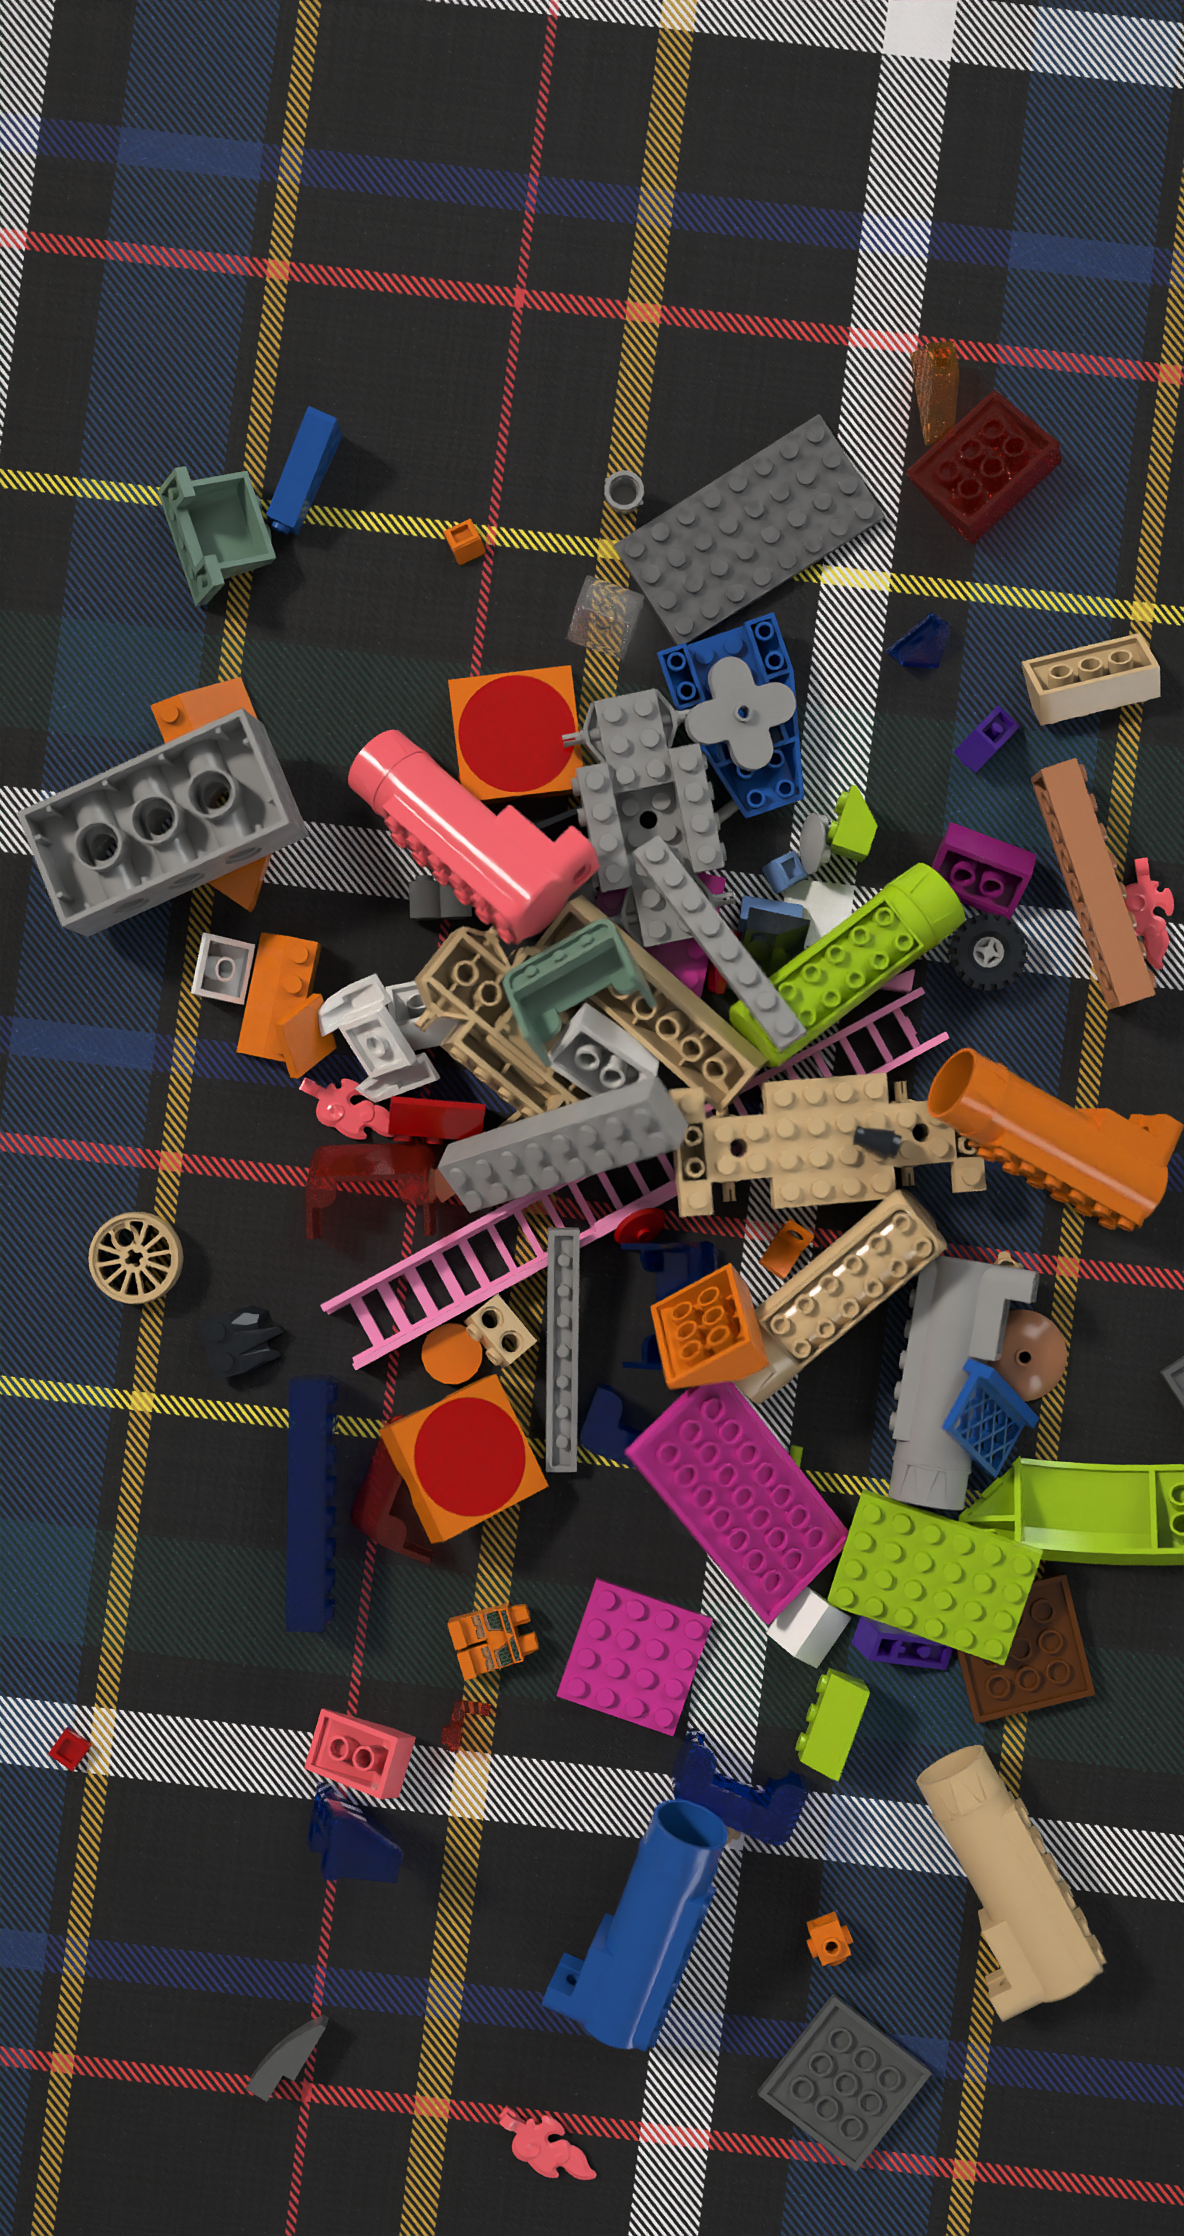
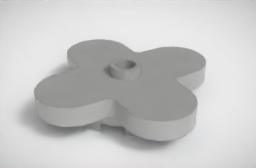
(719, 718)

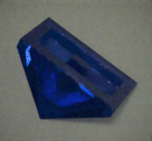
(922, 644)

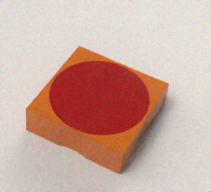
(513, 732)
(463, 1458)

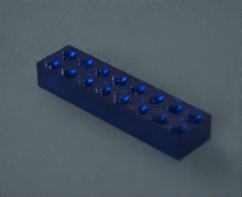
(309, 1503)

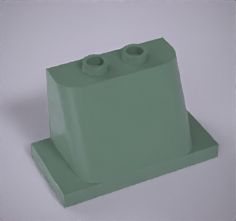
(215, 529)

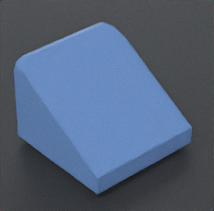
(784, 872)

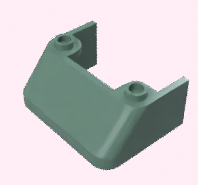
(567, 976)

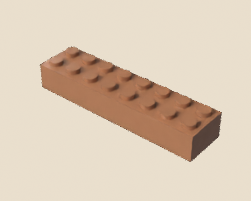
(1093, 883)

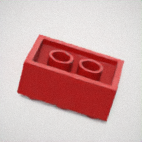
(434, 1119)

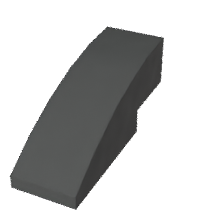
(286, 2058)

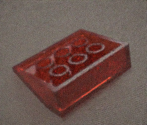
(985, 466)

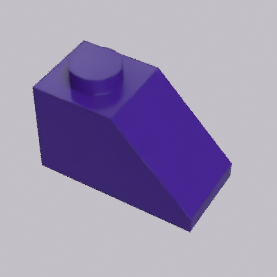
(986, 739)

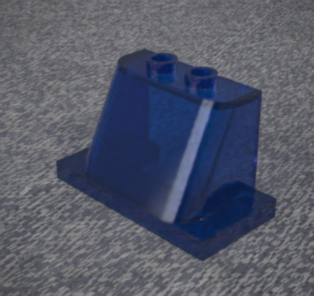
(351, 1840)

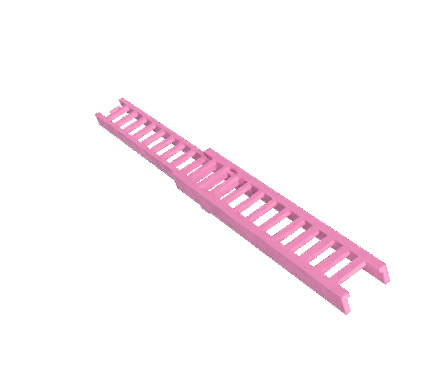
(598, 1228)

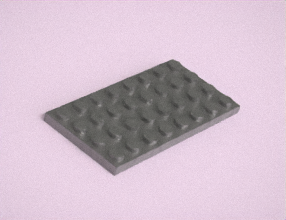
(749, 531)

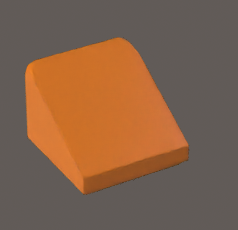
(464, 542)

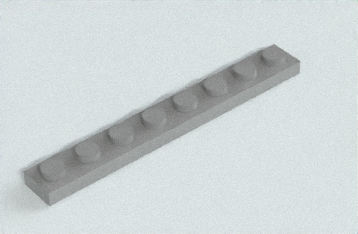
(719, 943)
(562, 1349)

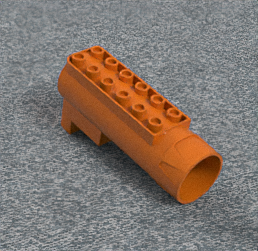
(1079, 1155)

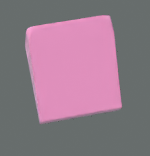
(900, 983)

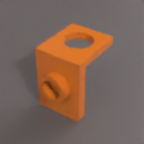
(785, 1249)

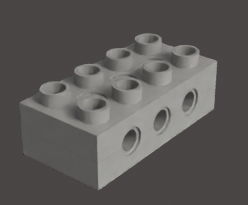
(132, 802)

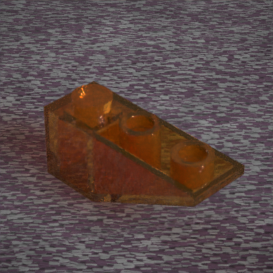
(936, 387)

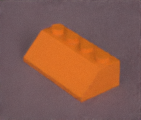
(279, 983)

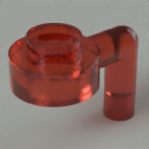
(453, 1733)

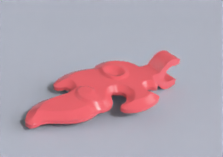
(1141, 900)
(337, 1110)
(533, 2146)

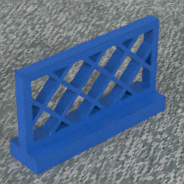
(1000, 1400)

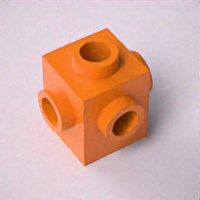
(829, 1939)

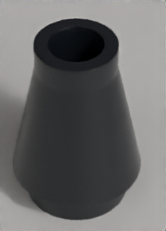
(878, 1141)

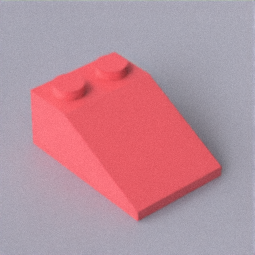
(360, 1754)

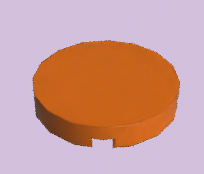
(451, 1354)

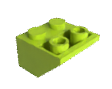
(854, 828)

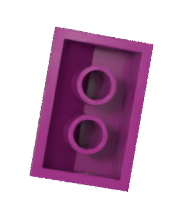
(983, 870)

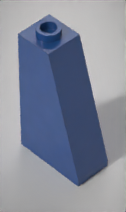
(304, 471)

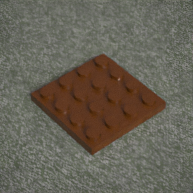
(1043, 1662)

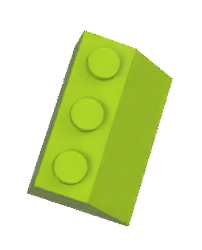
(832, 1722)

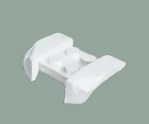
(375, 1040)

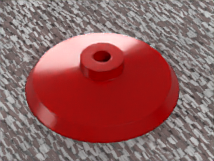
(640, 1226)

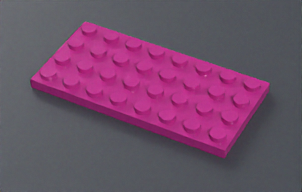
(739, 1495)

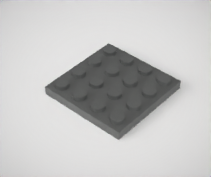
(844, 2082)

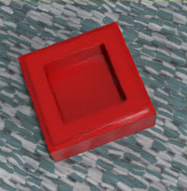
(70, 1749)

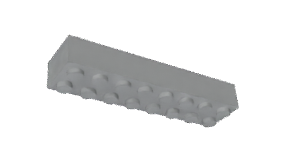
(564, 1145)

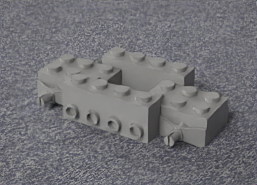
(636, 775)

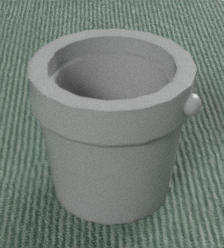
(624, 491)

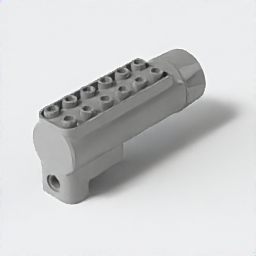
(955, 1317)

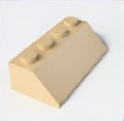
(1091, 679)

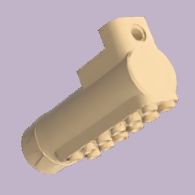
(842, 1288)
(1026, 1909)

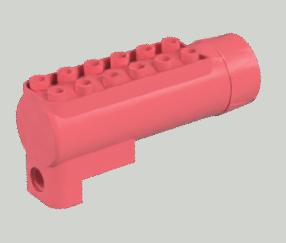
(490, 860)

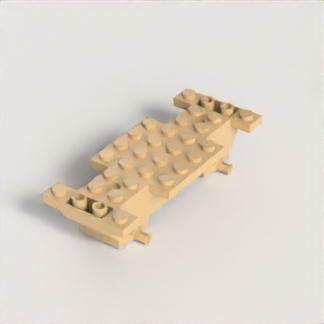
(808, 1144)

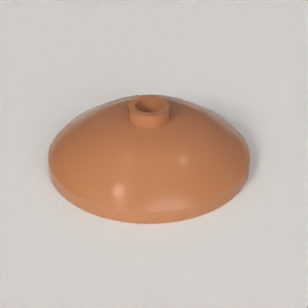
(1046, 1351)

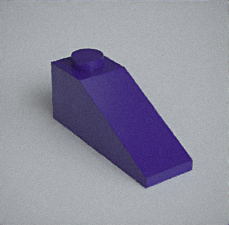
(896, 1646)

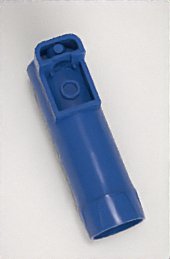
(644, 1949)

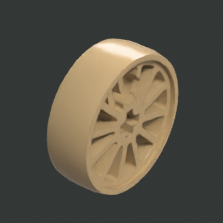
(114, 1227)

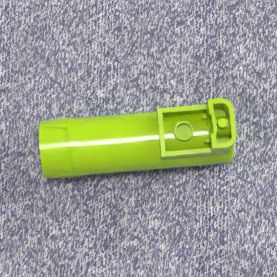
(858, 957)

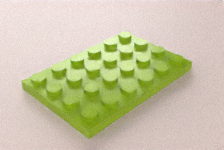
(934, 1576)

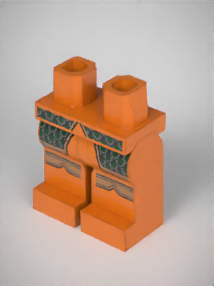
(502, 1640)

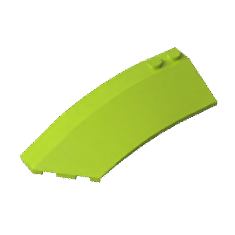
(1088, 1511)

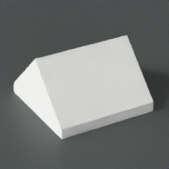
(223, 969)
(808, 1627)

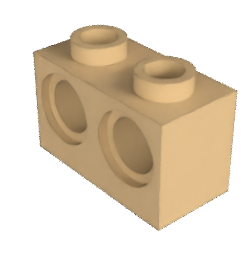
(505, 1326)

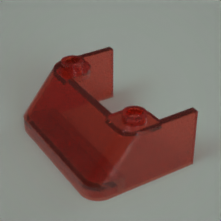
(407, 1162)
(375, 1500)

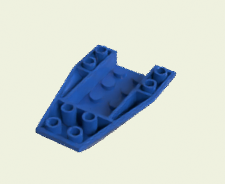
(764, 651)

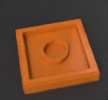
(302, 1038)

